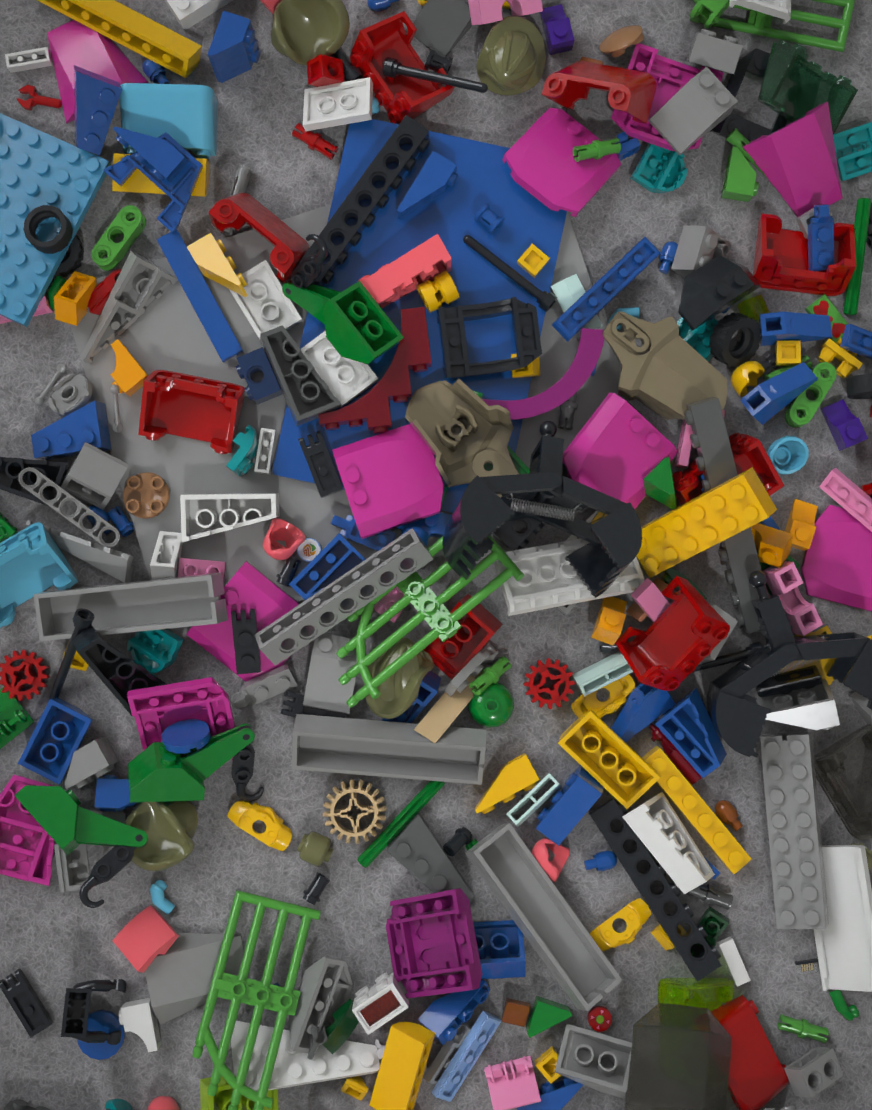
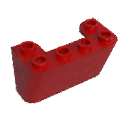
(400, 94)
(747, 453)
(675, 640)

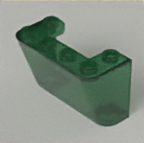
(797, 86)

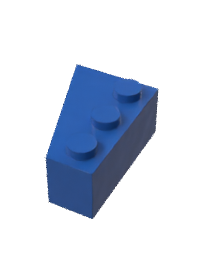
(94, 108)
(71, 432)
(326, 567)
(693, 733)
(569, 805)

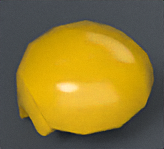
(746, 376)

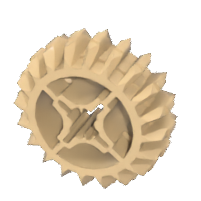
(366, 809)

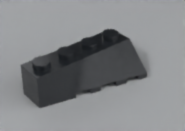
(11, 468)
(113, 667)

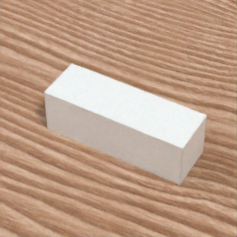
(28, 59)
(265, 451)
(733, 961)

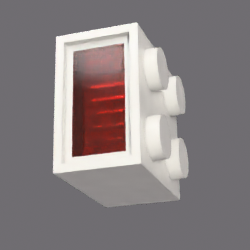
(380, 1002)

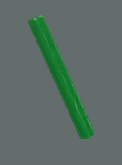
(860, 231)
(399, 822)

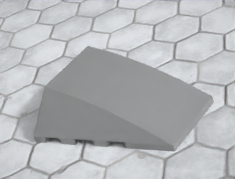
(185, 973)

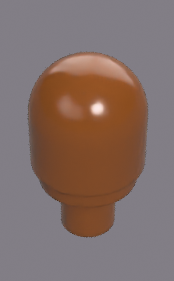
(728, 814)

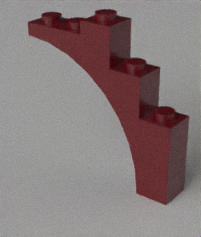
(395, 385)

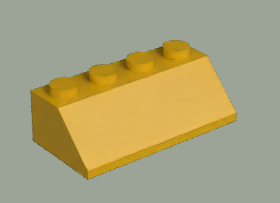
(608, 758)

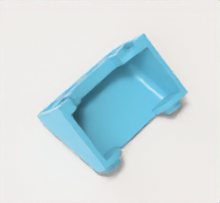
(180, 110)
(29, 566)

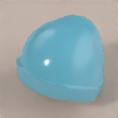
(788, 454)

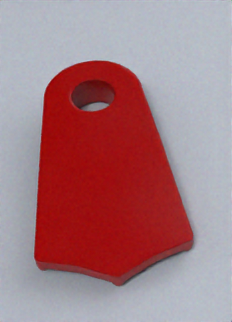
(102, 292)

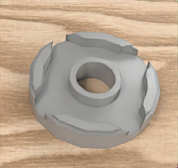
(81, 389)

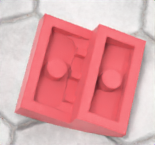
(145, 938)

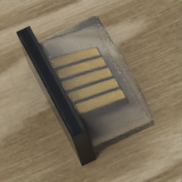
(806, 966)

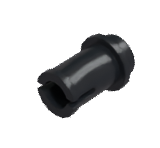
(288, 571)
(461, 838)
(316, 888)

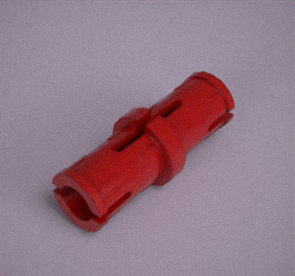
(315, 141)

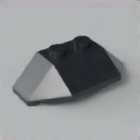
(714, 290)

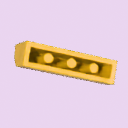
(142, 184)
(402, 1067)

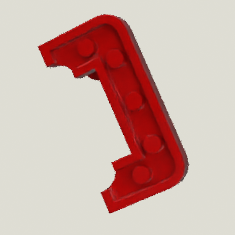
(627, 88)
(242, 209)
(784, 264)
(191, 409)
(754, 1067)

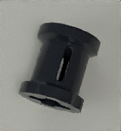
(433, 57)

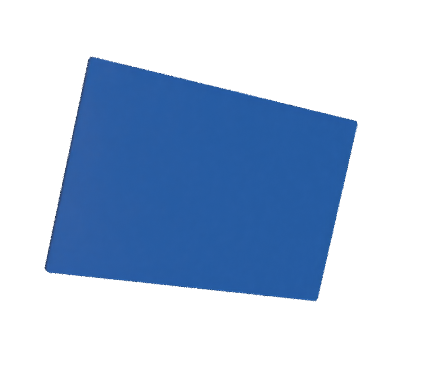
(451, 215)

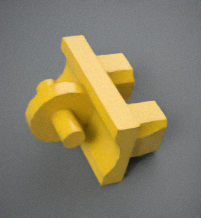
(848, 362)

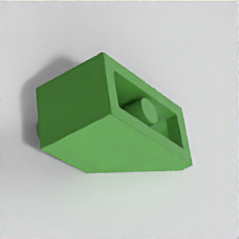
(739, 178)

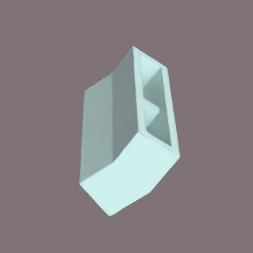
(568, 293)
(602, 673)
(537, 804)

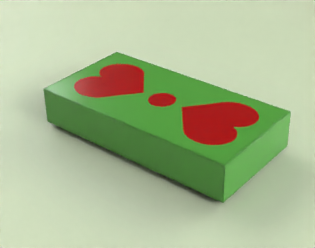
(824, 307)

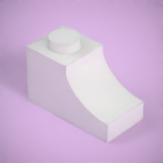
(166, 555)
(140, 1019)

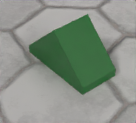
(660, 485)
(545, 1015)

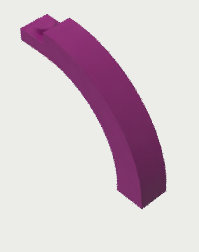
(585, 360)

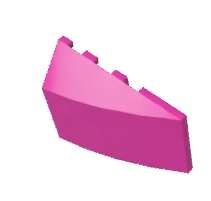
(90, 50)
(801, 161)
(24, 844)

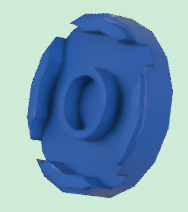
(186, 735)
(107, 1022)

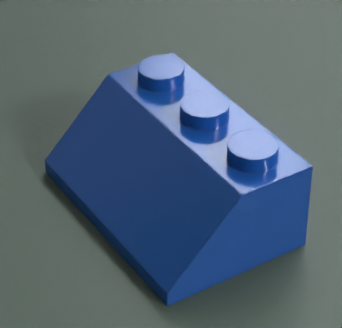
(233, 47)
(55, 740)
(500, 949)

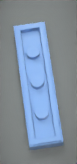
(466, 1056)

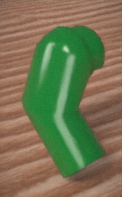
(54, 288)
(839, 1002)

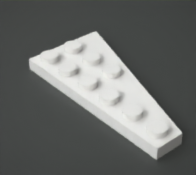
(294, 1067)

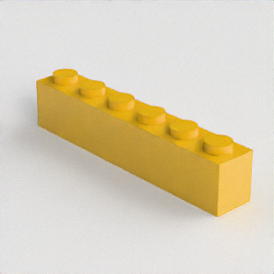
(697, 811)

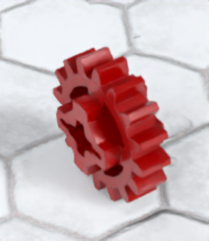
(544, 673)
(18, 683)

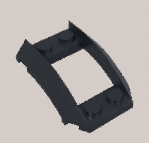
(756, 64)
(454, 338)

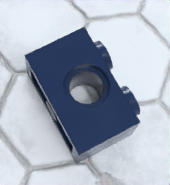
(258, 362)

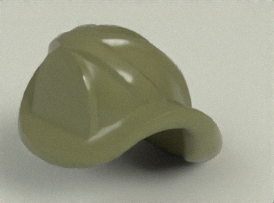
(309, 28)
(512, 57)
(403, 686)
(169, 833)

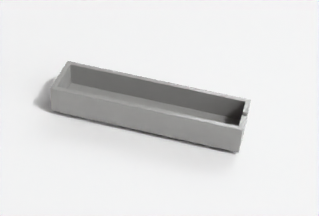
(134, 606)
(387, 749)
(794, 831)
(544, 917)

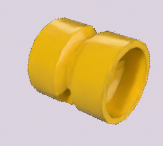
(446, 291)

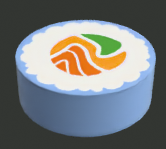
(309, 549)

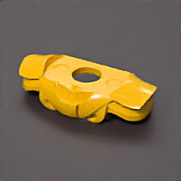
(618, 692)
(276, 833)
(634, 914)

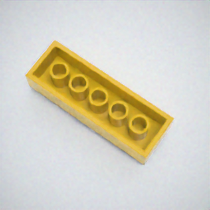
(704, 522)

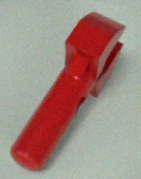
(37, 99)

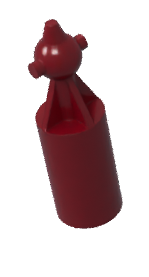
(675, 756)

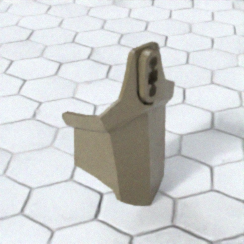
(664, 369)
(462, 431)

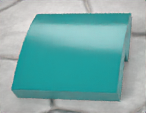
(850, 141)

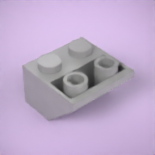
(715, 52)
(698, 247)
(94, 476)
(90, 760)

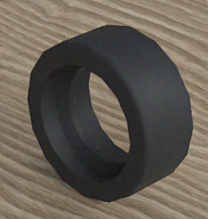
(37, 216)
(859, 386)

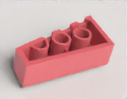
(407, 271)

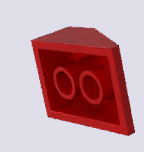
(456, 652)

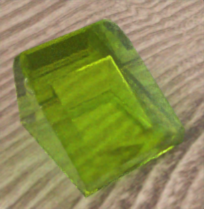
(753, 307)

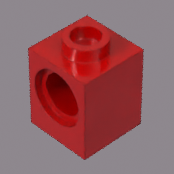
(325, 71)

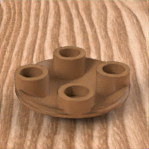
(621, 39)
(146, 495)

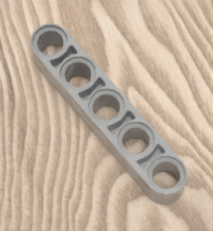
(77, 516)

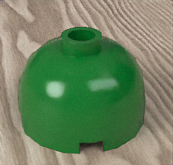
(492, 706)

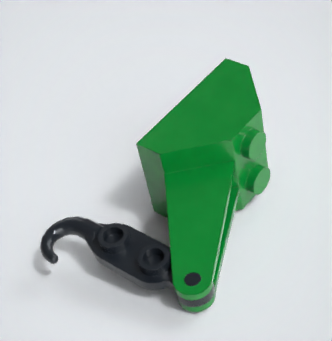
(351, 317)
(169, 776)
(71, 825)

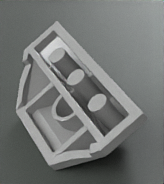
(323, 991)

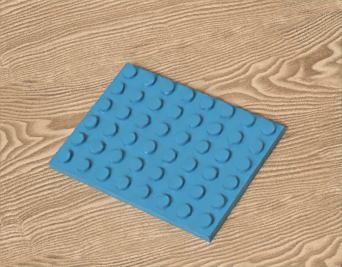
(32, 174)

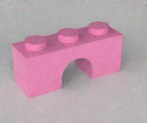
(491, 10)
(785, 584)

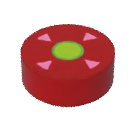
(599, 1018)

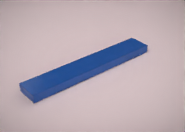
(605, 289)
(200, 295)

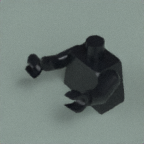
(78, 1007)

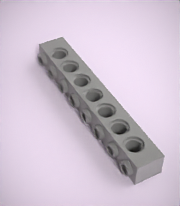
(343, 597)

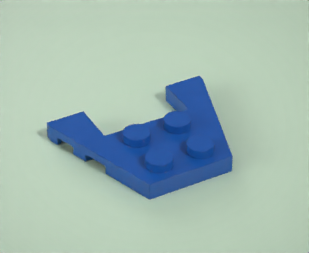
(178, 190)

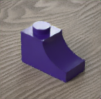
(557, 29)
(843, 425)

